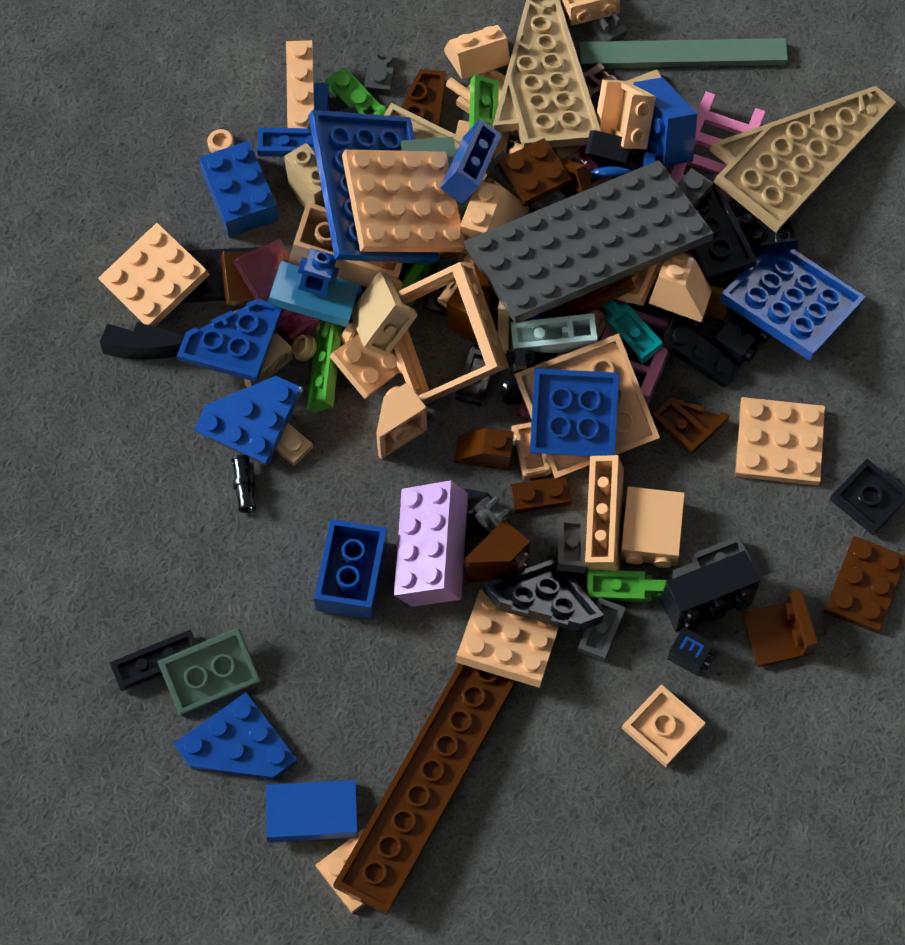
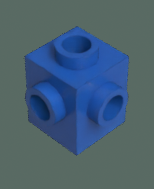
(317, 272)

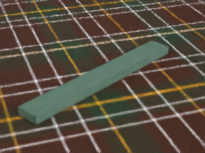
(683, 53)

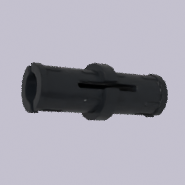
(243, 483)

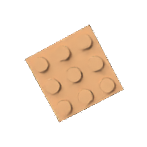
(154, 276)
(780, 441)
(506, 643)

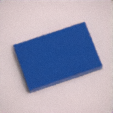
(311, 811)

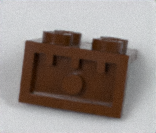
(780, 631)

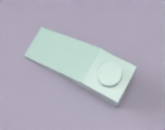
(555, 334)

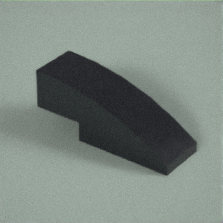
(140, 344)

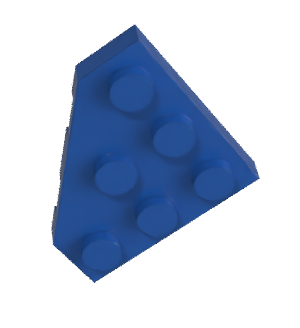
(234, 341)
(252, 417)
(237, 743)

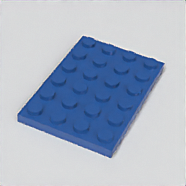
(354, 131)

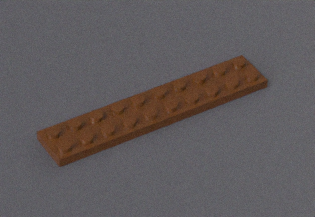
(423, 787)

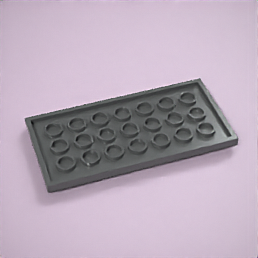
(588, 241)

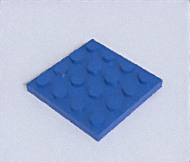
(793, 300)

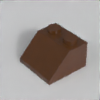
(498, 555)

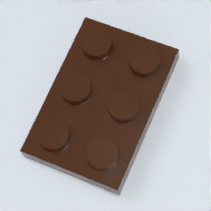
(865, 584)

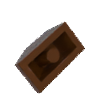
(485, 448)

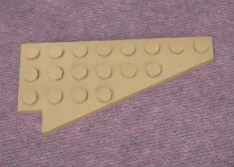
(545, 83)
(786, 160)

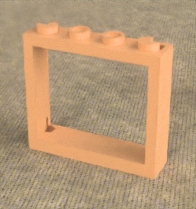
(481, 322)

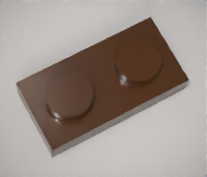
(540, 494)

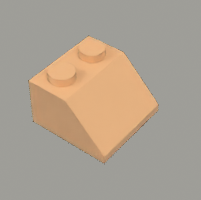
(478, 51)
(490, 208)
(682, 288)
(400, 419)

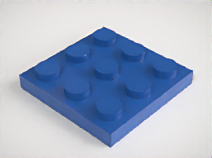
(574, 412)

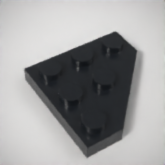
(544, 597)

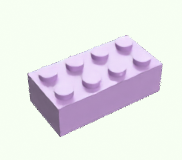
(431, 544)

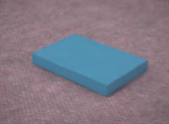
(333, 308)

